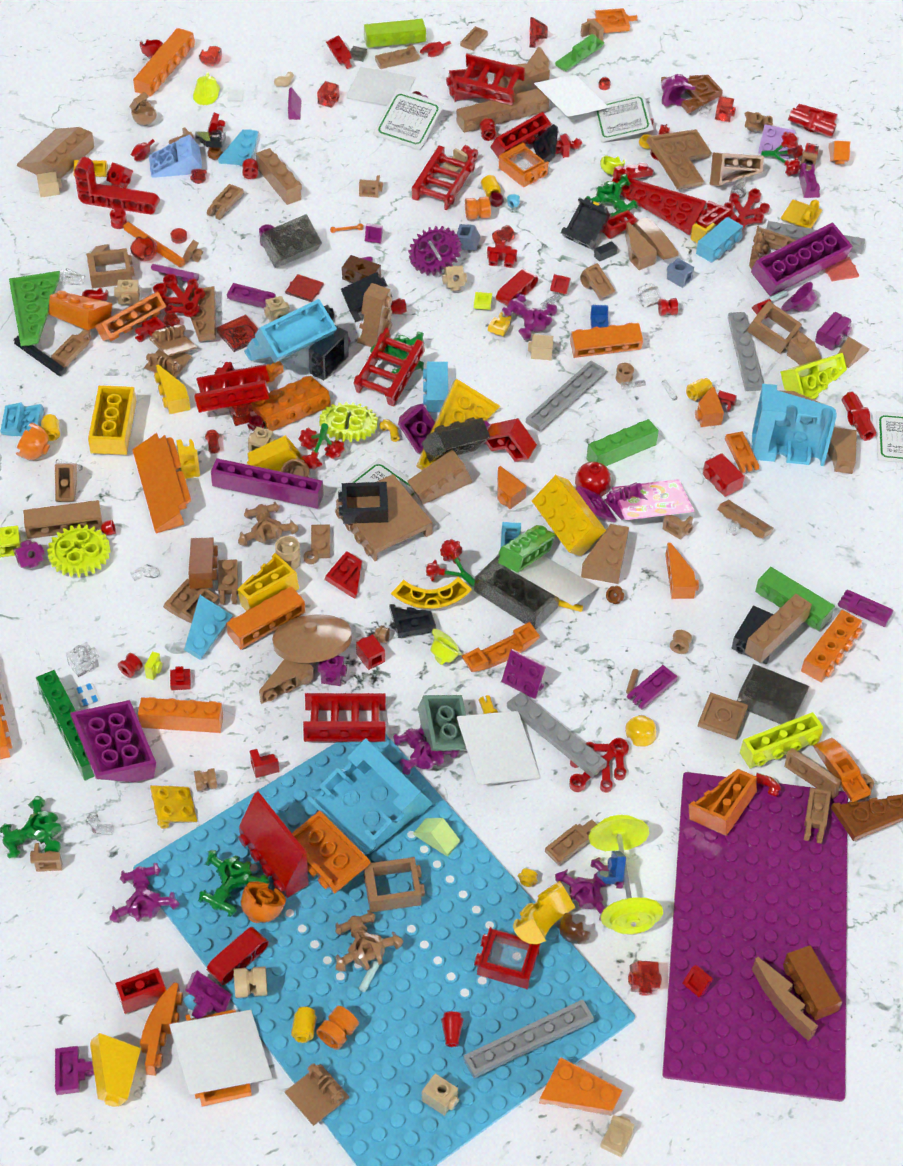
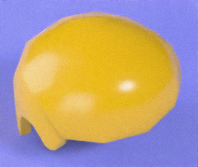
(641, 730)

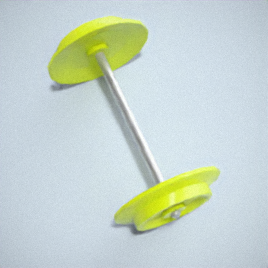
(629, 914)

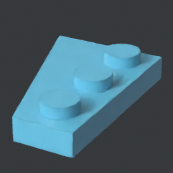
(205, 627)

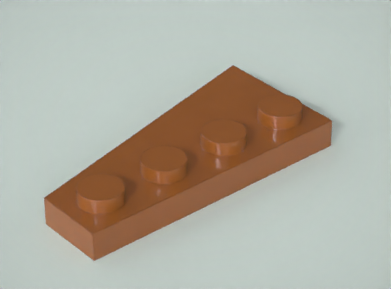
(869, 816)

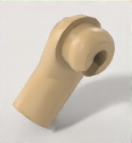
(284, 80)

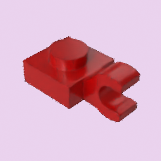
(149, 327)

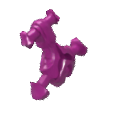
(534, 318)
(422, 756)
(586, 890)
(143, 901)

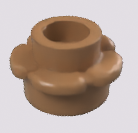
(382, 634)

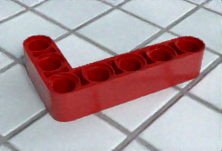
(110, 196)

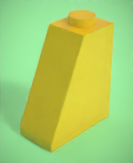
(274, 454)
(113, 1068)

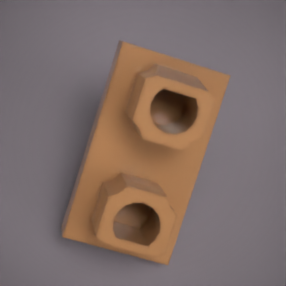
(756, 121)

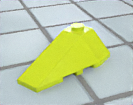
(814, 376)

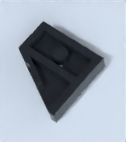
(211, 139)
(546, 144)
(411, 621)

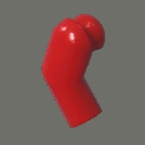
(576, 144)
(768, 781)

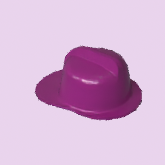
(802, 299)

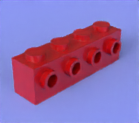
(523, 133)

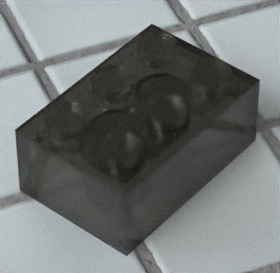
(290, 241)
(458, 436)
(772, 695)

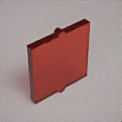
(842, 270)
(304, 288)

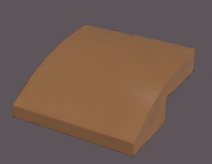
(185, 600)

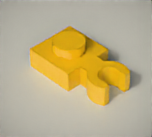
(499, 325)

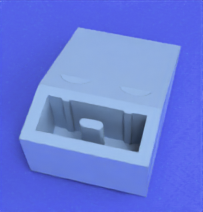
(176, 158)

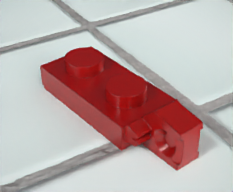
(339, 51)
(633, 171)

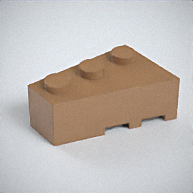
(534, 73)
(730, 167)
(376, 313)
(440, 478)
(607, 556)

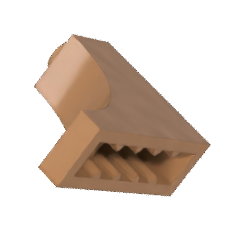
(843, 449)

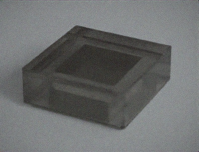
(358, 53)

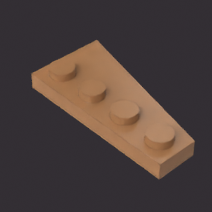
(205, 320)

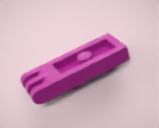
(177, 272)
(249, 295)
(865, 608)
(652, 687)

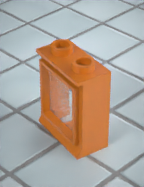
(523, 165)

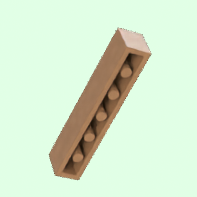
(525, 105)

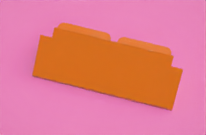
(162, 485)

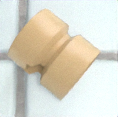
(289, 550)
(250, 982)

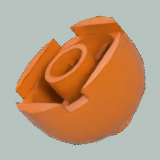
(33, 443)
(261, 903)

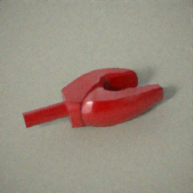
(434, 48)
(141, 150)

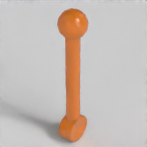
(360, 227)

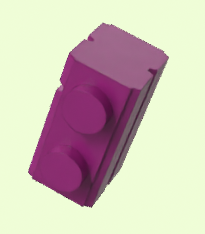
(833, 331)

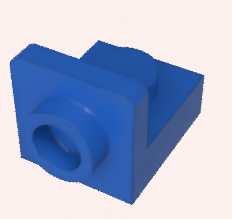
(599, 316)
(616, 868)

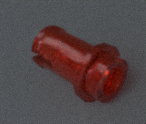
(212, 437)

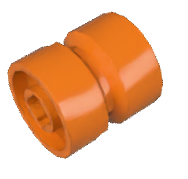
(477, 208)
(334, 1030)

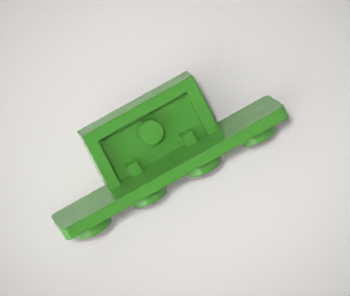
(579, 52)

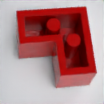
(512, 437)

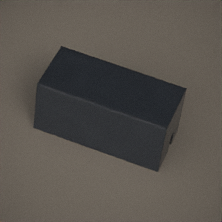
(605, 251)

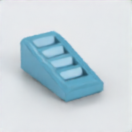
(509, 532)

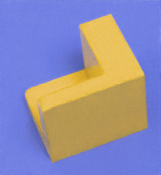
(699, 232)

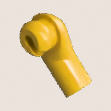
(394, 432)

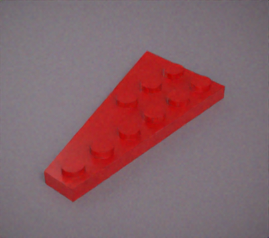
(668, 205)

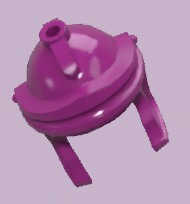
(673, 88)

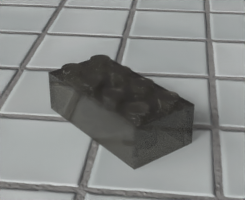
(515, 594)

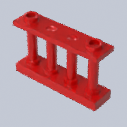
(485, 90)
(432, 168)
(399, 379)
(232, 388)
(344, 730)

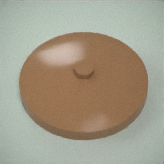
(312, 638)

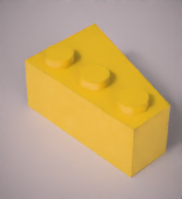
(267, 583)

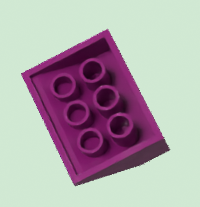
(115, 742)

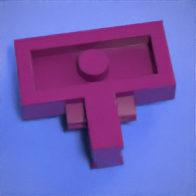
(207, 995)
(70, 1070)

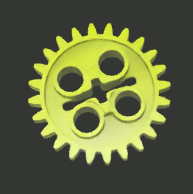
(361, 422)
(78, 550)

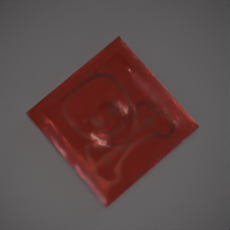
(237, 332)

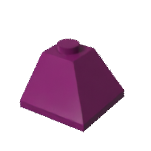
(416, 425)
(596, 504)

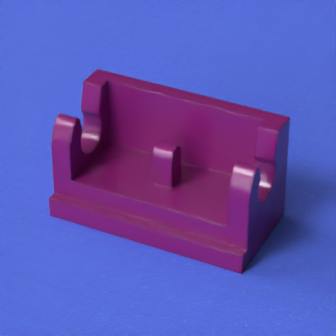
(808, 182)

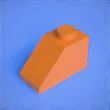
(839, 152)
(709, 409)
(509, 488)

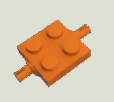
(614, 19)

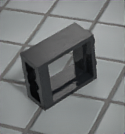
(328, 354)
(364, 514)

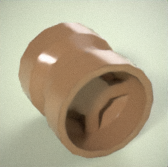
(205, 779)

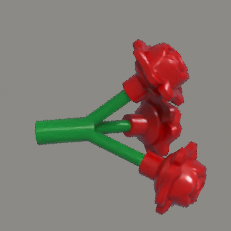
(795, 150)
(311, 439)
(450, 551)

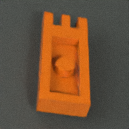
(741, 451)

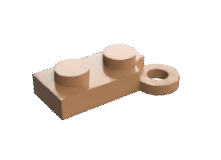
(319, 543)

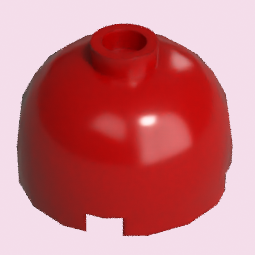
(594, 477)

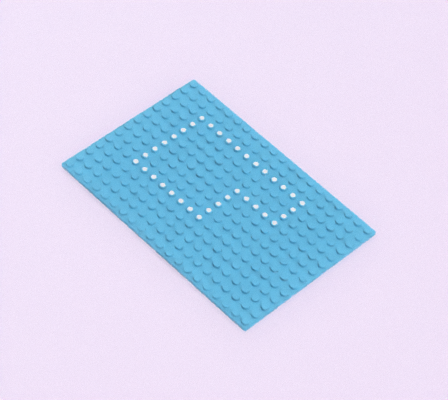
(401, 1011)

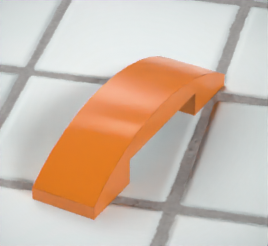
(499, 652)

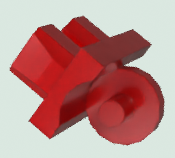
(502, 252)

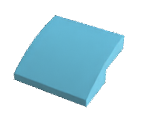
(17, 418)

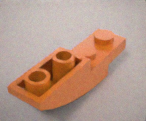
(843, 767)
(157, 1027)

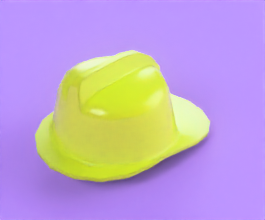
(206, 90)
(444, 647)

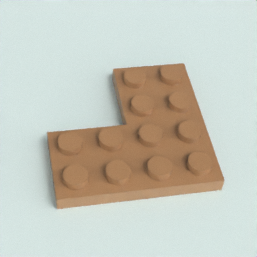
(675, 155)

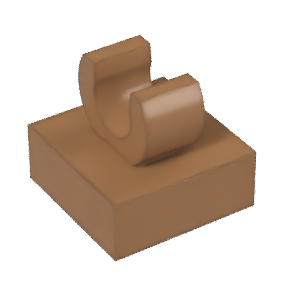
(140, 101)
(193, 252)

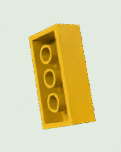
(112, 420)
(568, 515)

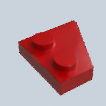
(714, 214)
(346, 574)

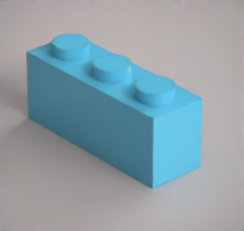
(719, 239)
(435, 385)

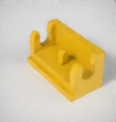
(188, 458)

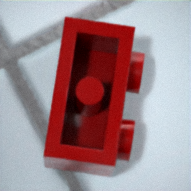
(723, 474)
(140, 990)

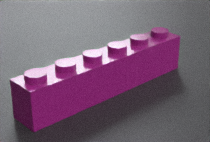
(267, 483)

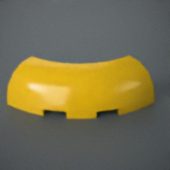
(431, 597)
(543, 914)

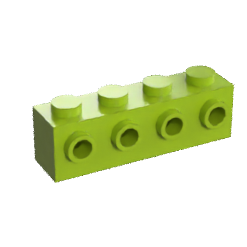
(394, 33)

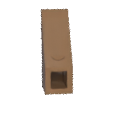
(639, 249)
(285, 679)

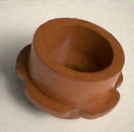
(214, 153)
(611, 597)

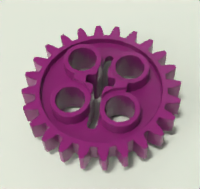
(445, 242)

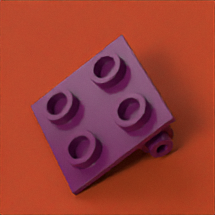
(628, 492)
(523, 674)

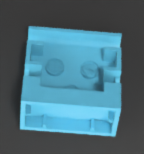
(291, 333)
(791, 427)
(369, 798)

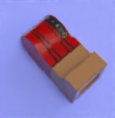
(810, 154)

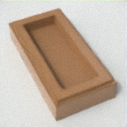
(474, 38)

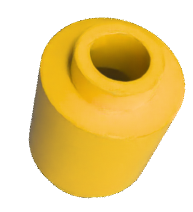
(490, 185)
(698, 388)
(51, 426)
(304, 1024)

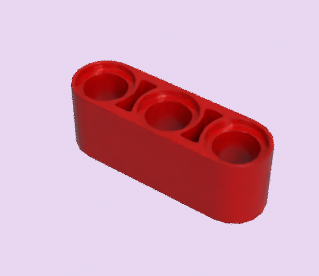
(521, 283)
(237, 955)

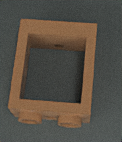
(109, 257)
(767, 335)
(396, 900)

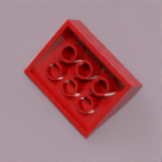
(274, 847)

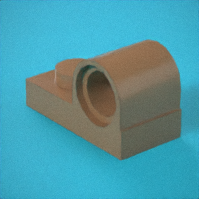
(596, 278)

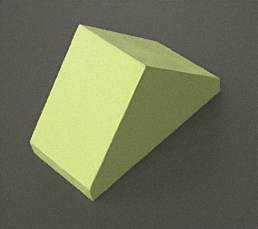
(438, 835)

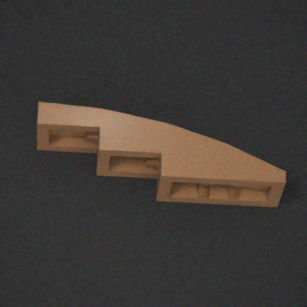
(656, 238)
(778, 991)

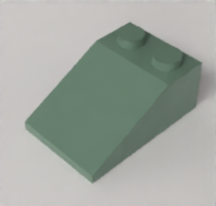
(440, 722)

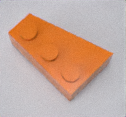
(79, 309)
(725, 803)
(579, 1090)

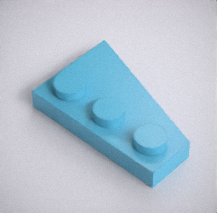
(240, 148)

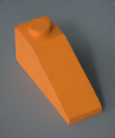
(680, 575)

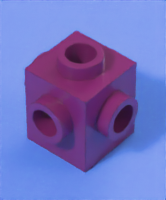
(21, 554)
(332, 671)

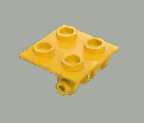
(801, 213)
(172, 805)

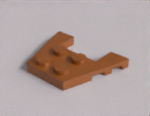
(705, 91)

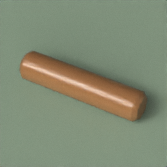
(632, 681)

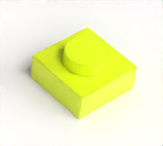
(482, 300)
(153, 665)

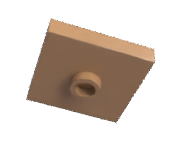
(722, 715)

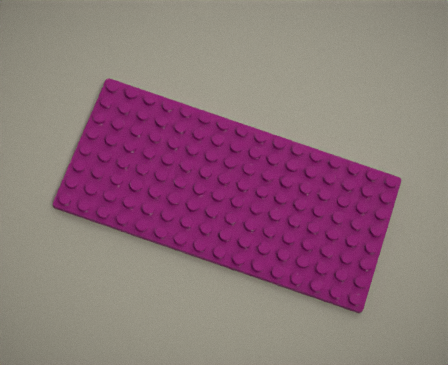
(745, 900)

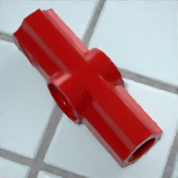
(812, 122)
(858, 416)

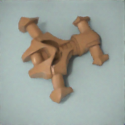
(266, 527)
(366, 945)

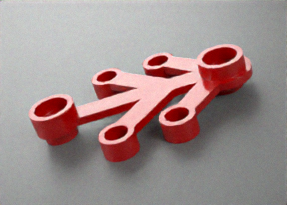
(753, 197)
(189, 308)
(612, 752)

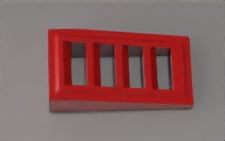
(611, 230)

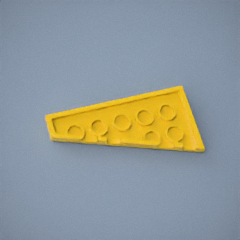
(460, 404)

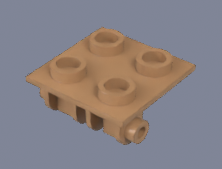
(759, 248)
(172, 340)
(171, 364)
(316, 1094)

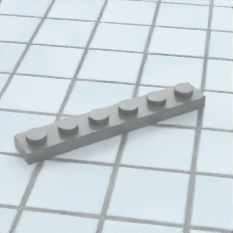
(798, 232)
(745, 351)
(564, 395)
(557, 735)
(528, 1038)

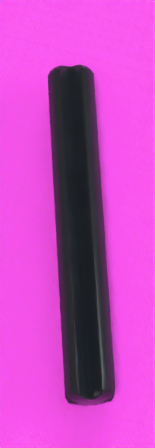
(41, 357)

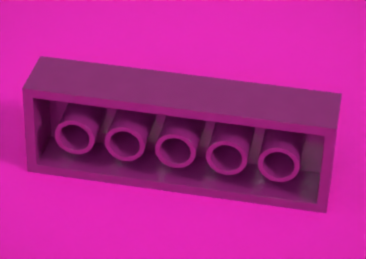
(801, 259)

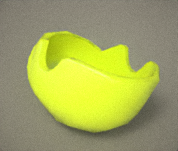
(608, 163)

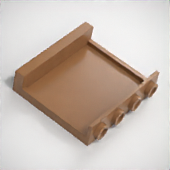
(404, 519)

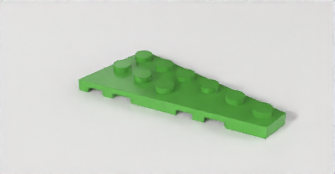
(31, 303)

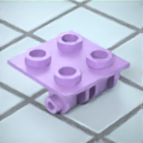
(772, 139)

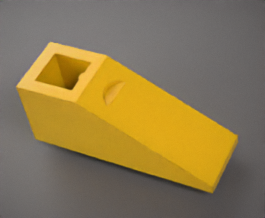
(174, 392)

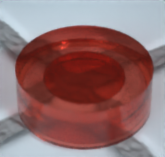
(178, 235)

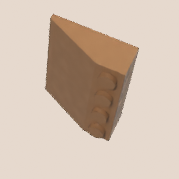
(58, 151)

